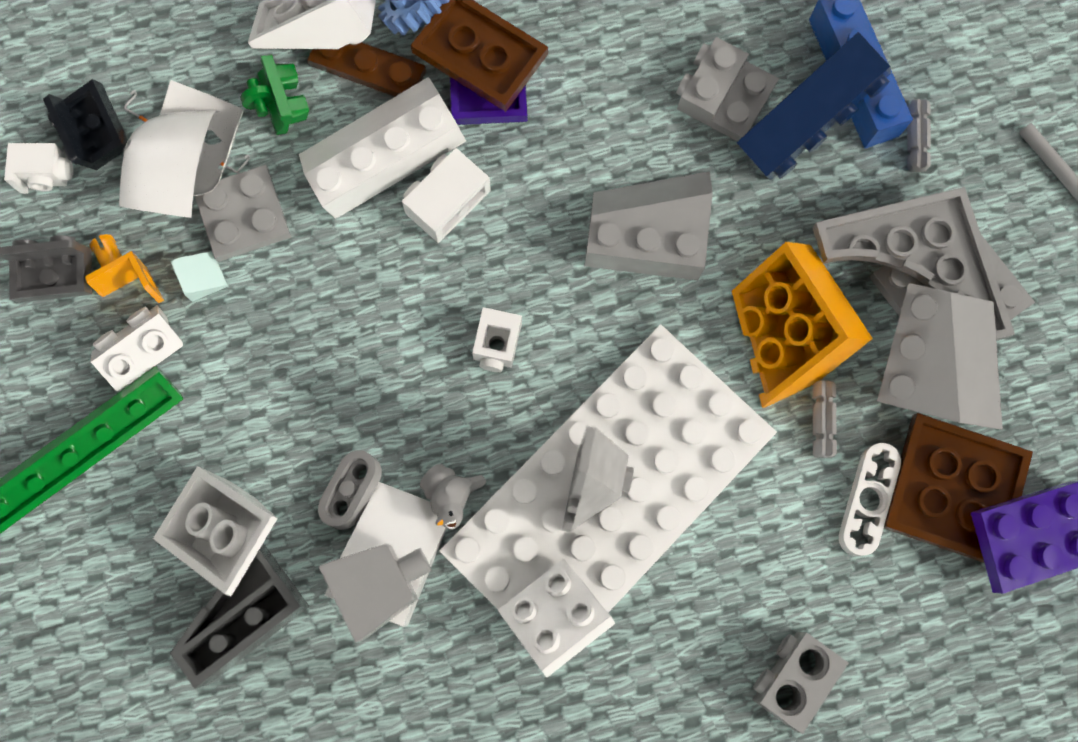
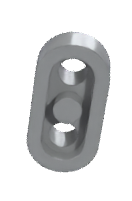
(349, 490)

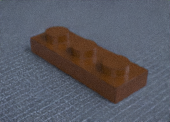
(369, 67)

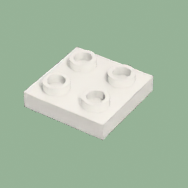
(556, 617)

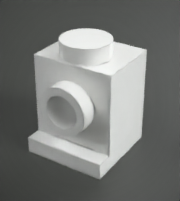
(36, 166)
(492, 326)

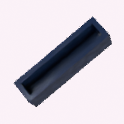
(815, 106)

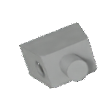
(373, 586)

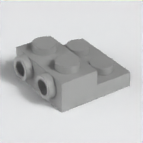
(725, 89)

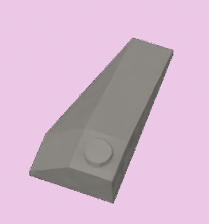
(597, 478)

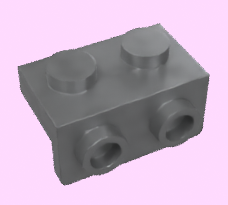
(47, 269)

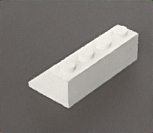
(380, 148)

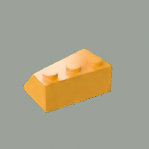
(796, 321)

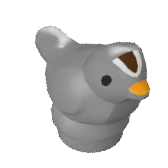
(448, 493)

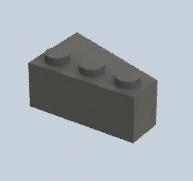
(238, 623)

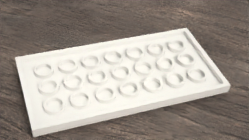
(685, 444)

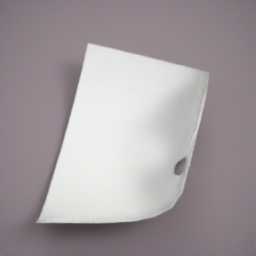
(224, 124)
(163, 163)

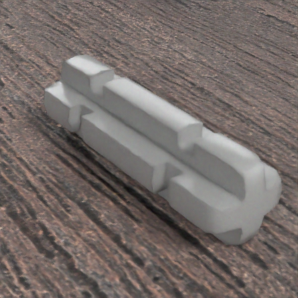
(919, 136)
(824, 419)

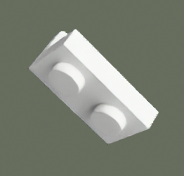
(135, 348)

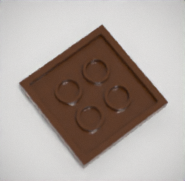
(947, 477)

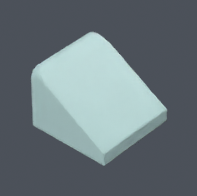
(199, 275)

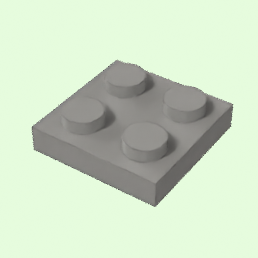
(243, 214)

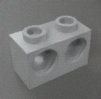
(808, 688)

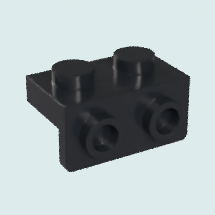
(87, 125)

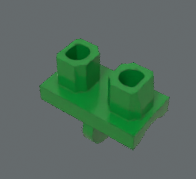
(268, 95)

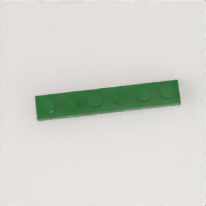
(85, 444)

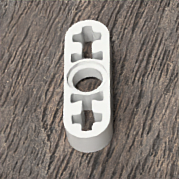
(889, 475)

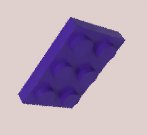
(1029, 537)

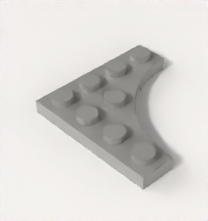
(925, 238)

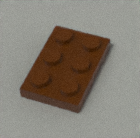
(480, 51)

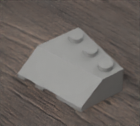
(652, 227)
(945, 358)

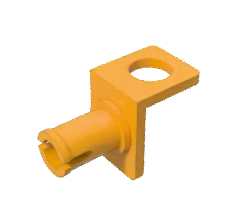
(118, 269)

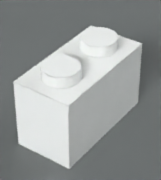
(445, 194)

